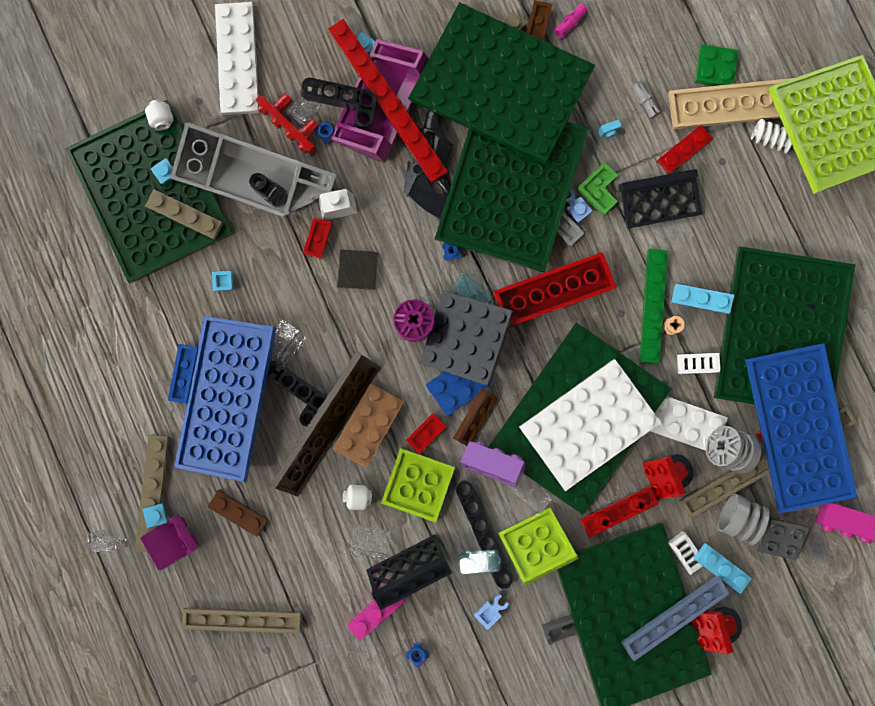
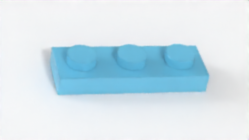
(702, 299)
(722, 568)

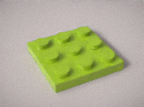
(418, 485)
(537, 546)

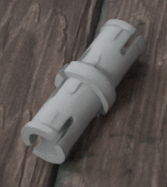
(645, 99)

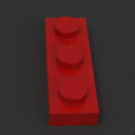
(684, 149)

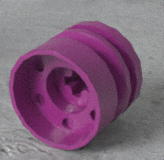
(412, 332)

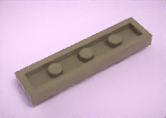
(184, 214)

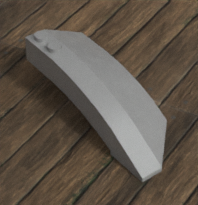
(226, 164)

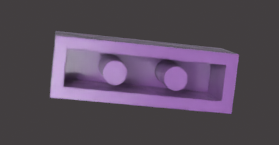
(493, 463)

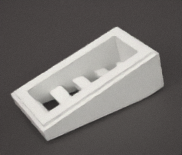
(715, 363)
(675, 541)

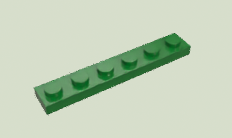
(653, 306)

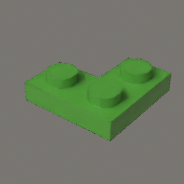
(594, 189)

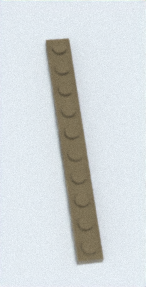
(733, 482)

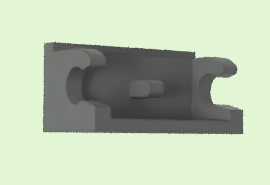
(559, 629)

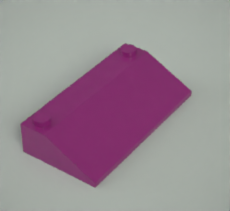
(401, 70)

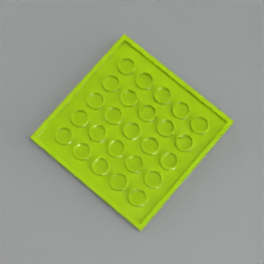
(830, 121)

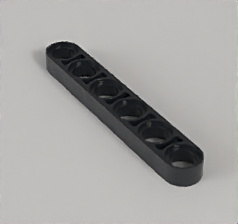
(485, 533)

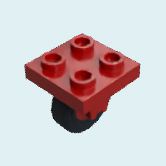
(668, 475)
(718, 629)

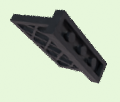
(660, 182)
(413, 579)

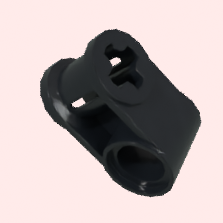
(269, 191)

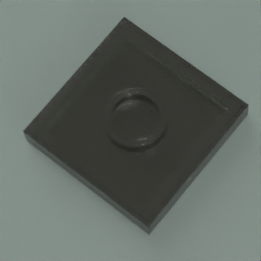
(357, 269)

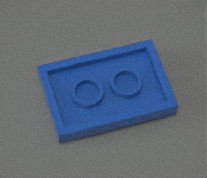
(453, 391)

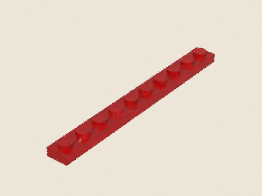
(387, 101)

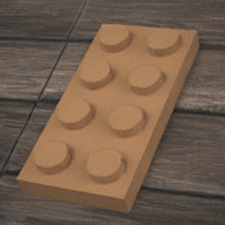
(368, 426)

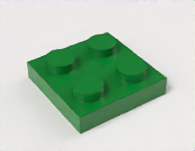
(716, 66)

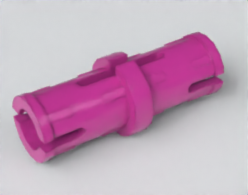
(571, 21)

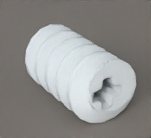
(774, 135)

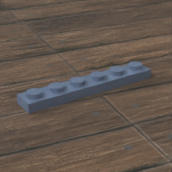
(675, 618)

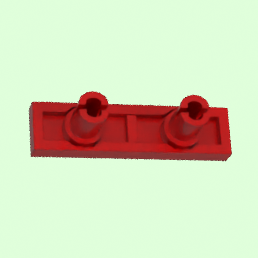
(275, 112)
(619, 511)

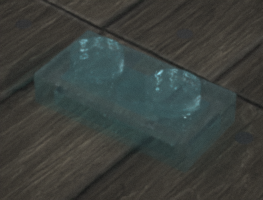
(468, 288)
(479, 561)

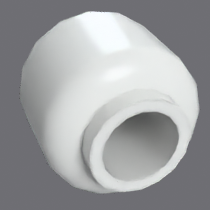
(159, 115)
(357, 497)

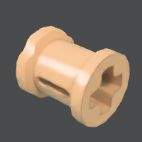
(676, 321)

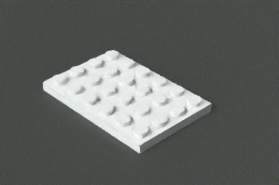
(590, 424)

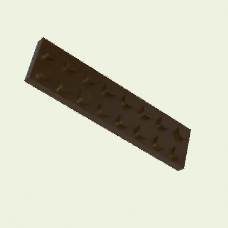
(325, 425)

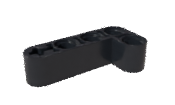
(338, 100)
(295, 388)

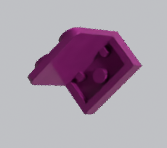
(169, 542)

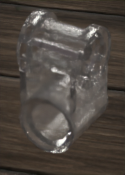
(304, 110)

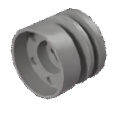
(733, 449)
(743, 519)

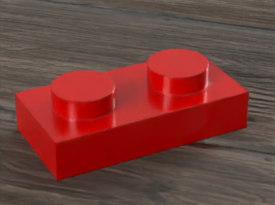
(317, 238)
(425, 433)

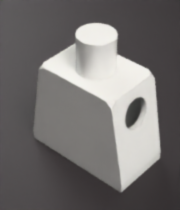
(337, 204)

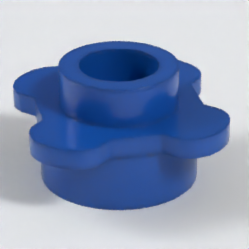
(325, 126)
(451, 256)
(417, 660)

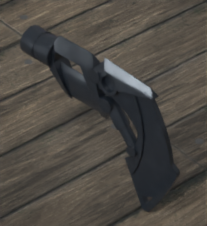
(416, 180)

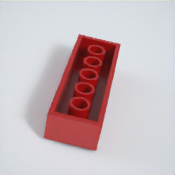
(556, 289)

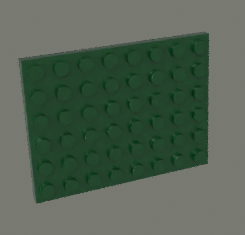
(501, 83)
(118, 183)
(508, 201)
(773, 320)
(572, 362)
(615, 593)

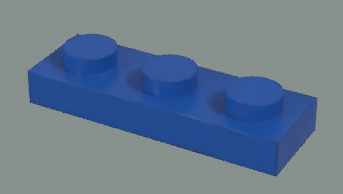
(182, 373)

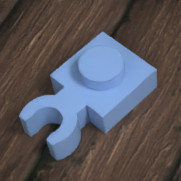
(577, 208)
(488, 613)

